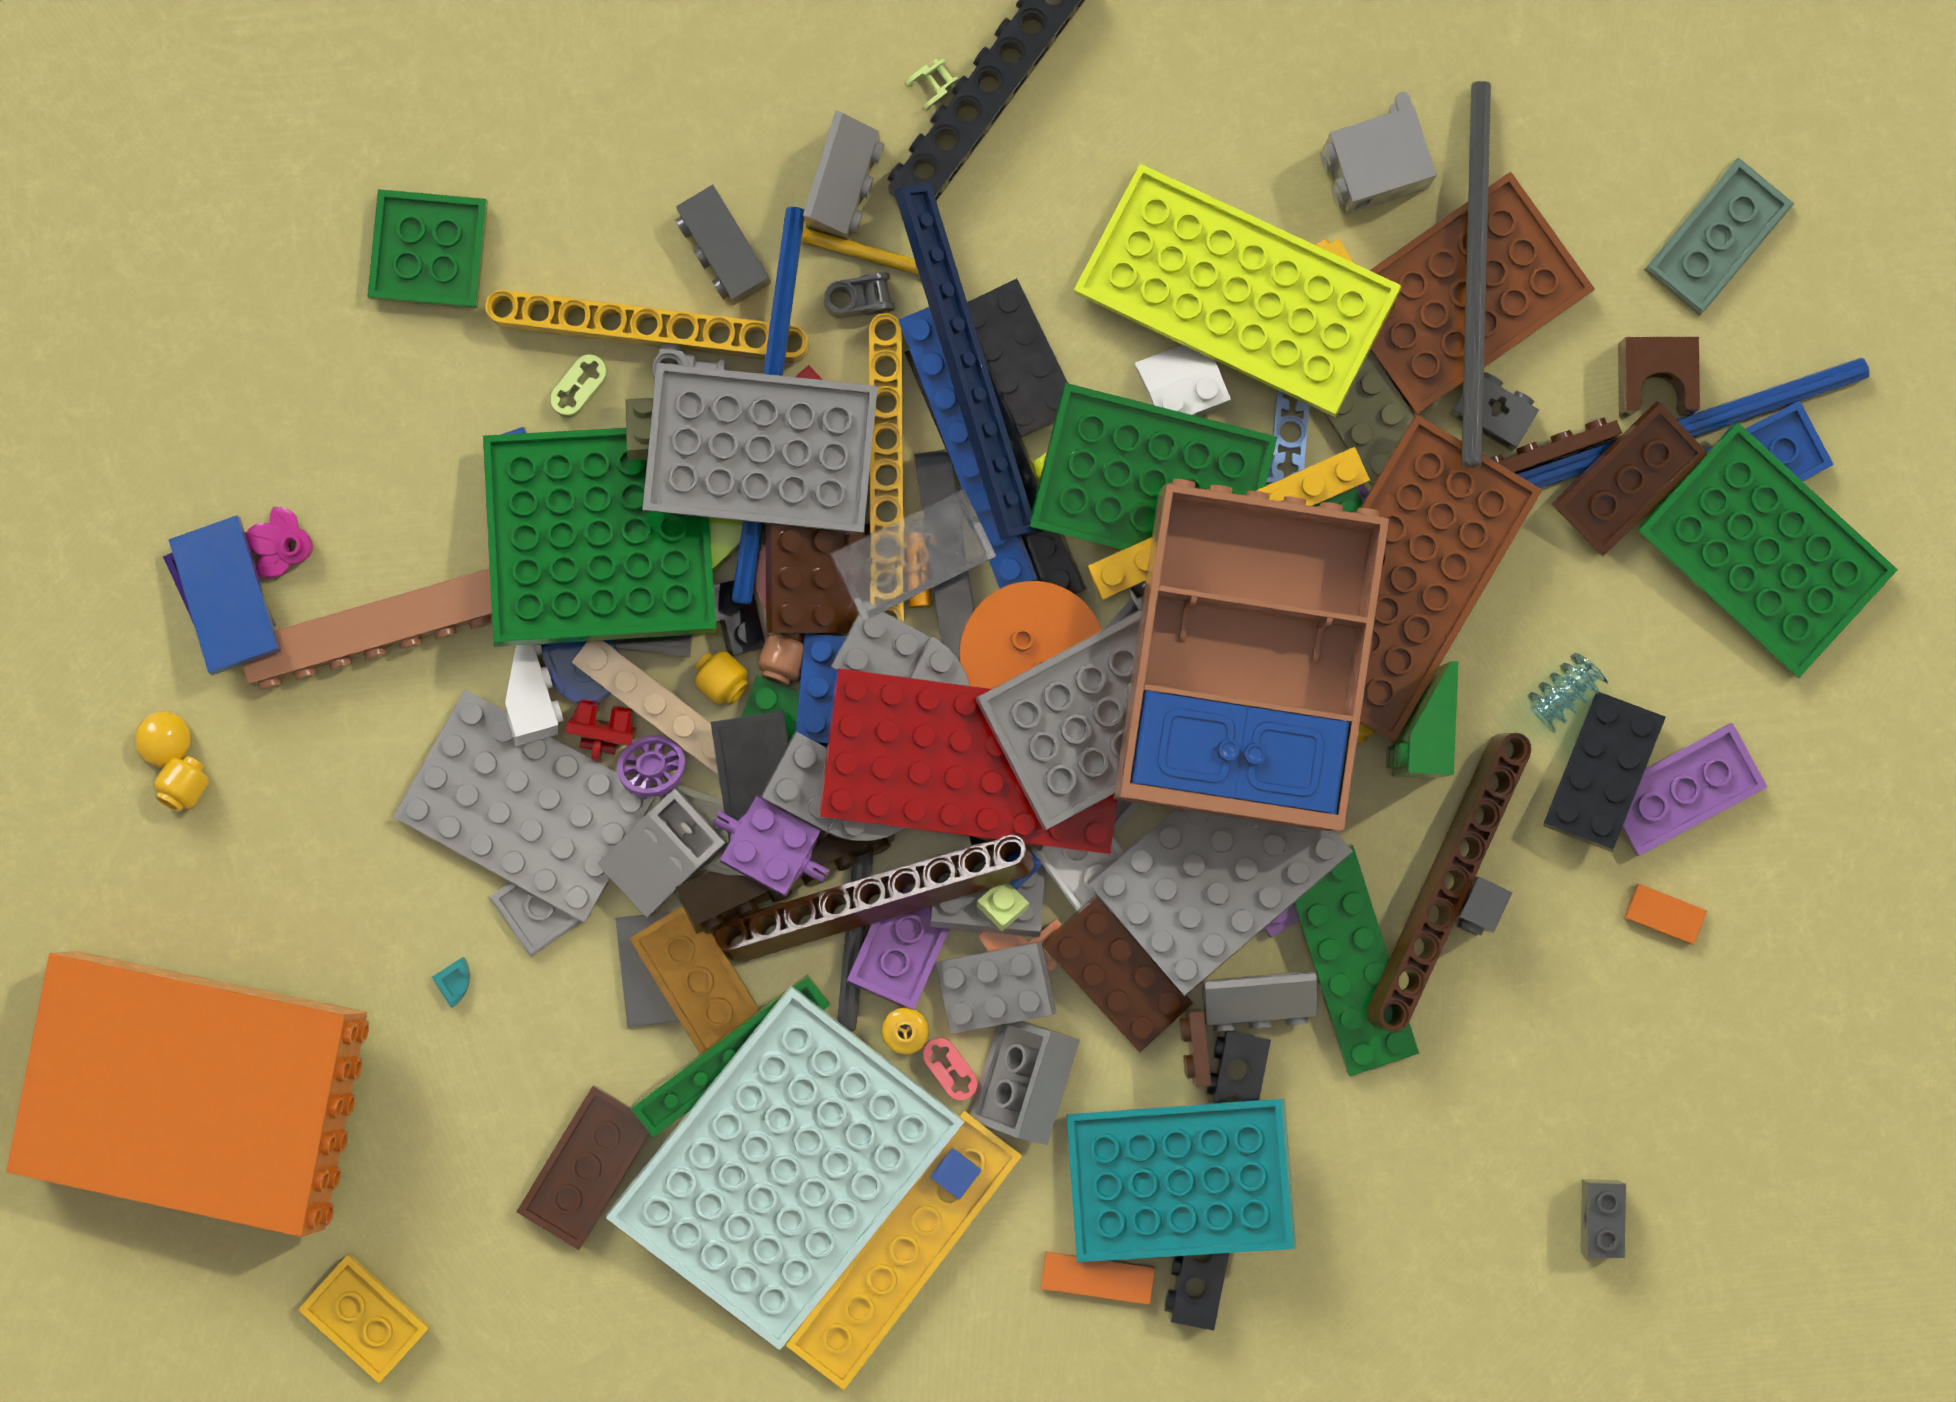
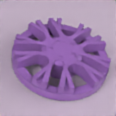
(651, 766)

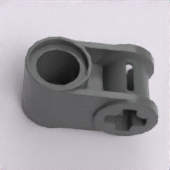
(861, 295)

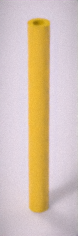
(859, 250)

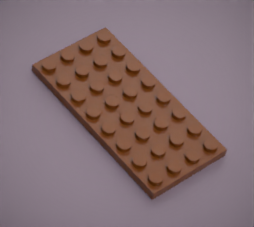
(1439, 554)

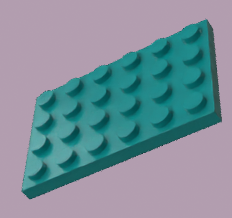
(1181, 1181)

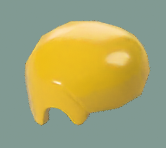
(162, 738)

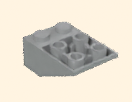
(662, 852)

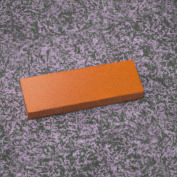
(1097, 1278)

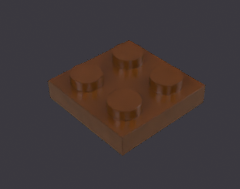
(1197, 1063)

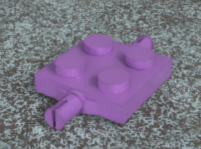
(771, 846)

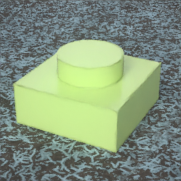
(1003, 905)

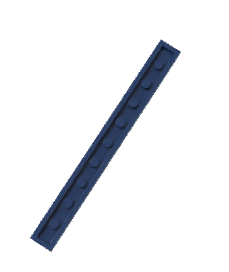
(965, 360)

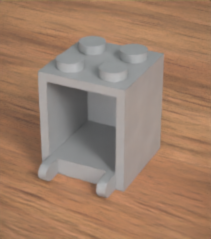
(1379, 158)

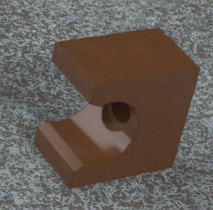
(1663, 358)

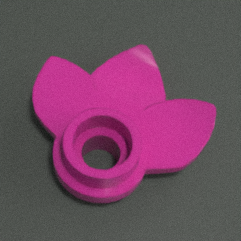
(274, 540)

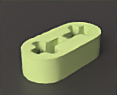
(572, 380)

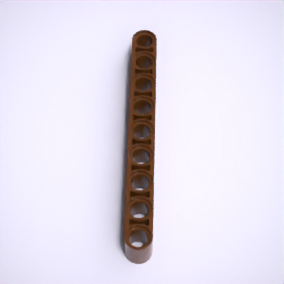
(1434, 889)
(890, 904)

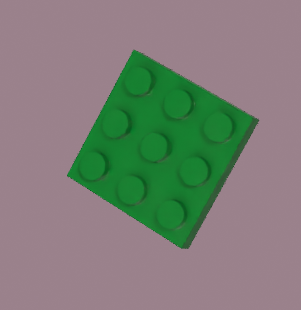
(427, 248)

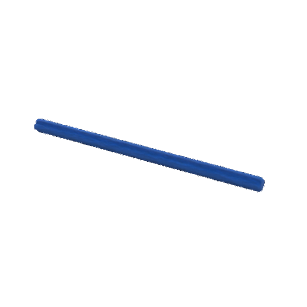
(773, 365)
(1715, 417)

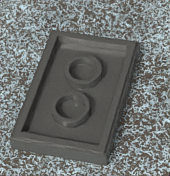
(642, 996)

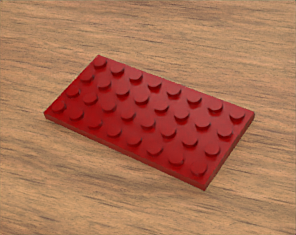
(930, 762)

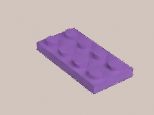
(1691, 788)

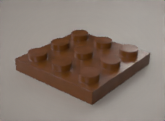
(803, 583)

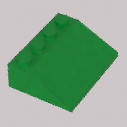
(1428, 737)

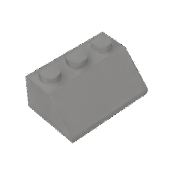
(843, 177)
(1259, 1000)
(1024, 1080)

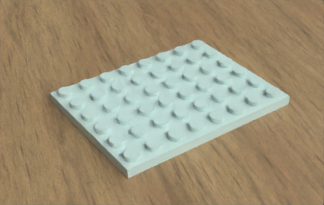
(785, 1168)

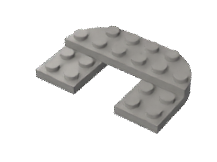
(872, 646)

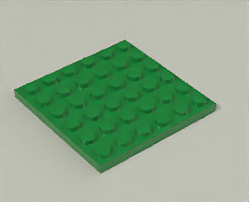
(578, 550)

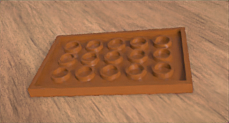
(1526, 287)

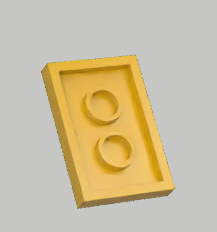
(364, 1318)

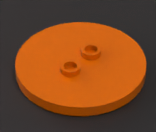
(1020, 630)

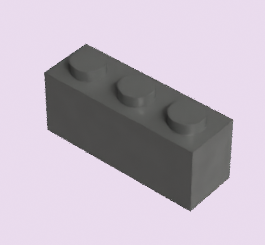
(721, 245)

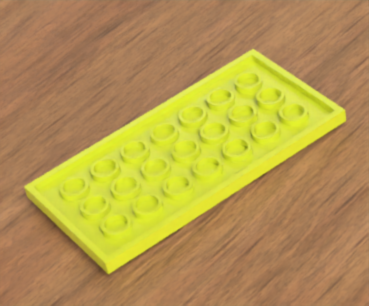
(1237, 290)

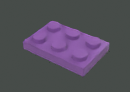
(898, 957)

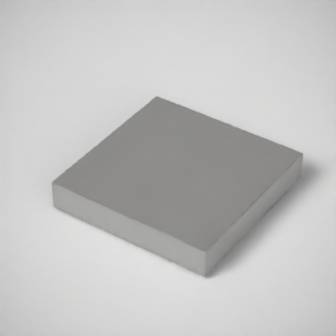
(532, 918)

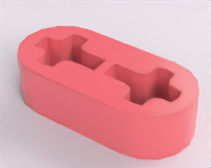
(957, 1063)

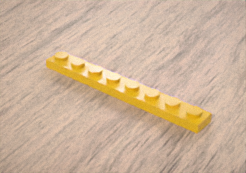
(1313, 484)

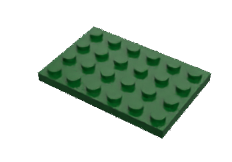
(1118, 453)
(1767, 550)

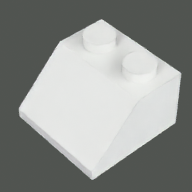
(1183, 381)

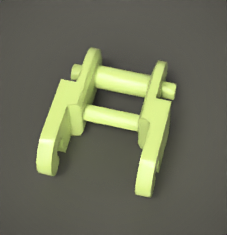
(926, 73)

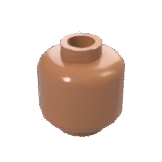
(782, 658)

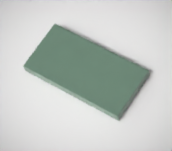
(1719, 236)

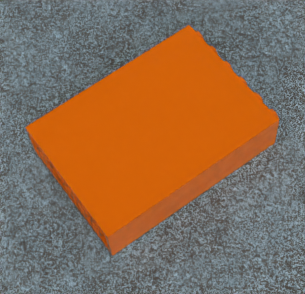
(188, 1093)

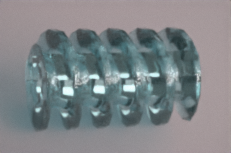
(1565, 690)

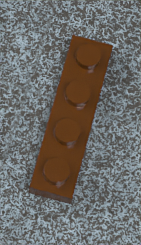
(1562, 445)

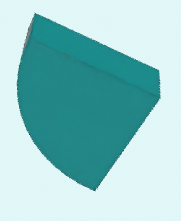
(453, 981)

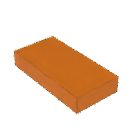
(1665, 914)

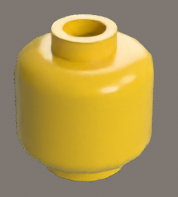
(721, 677)
(181, 783)
(916, 1022)

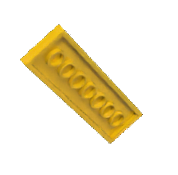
(899, 1259)

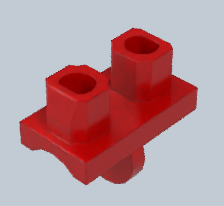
(618, 730)

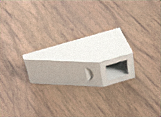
(527, 698)

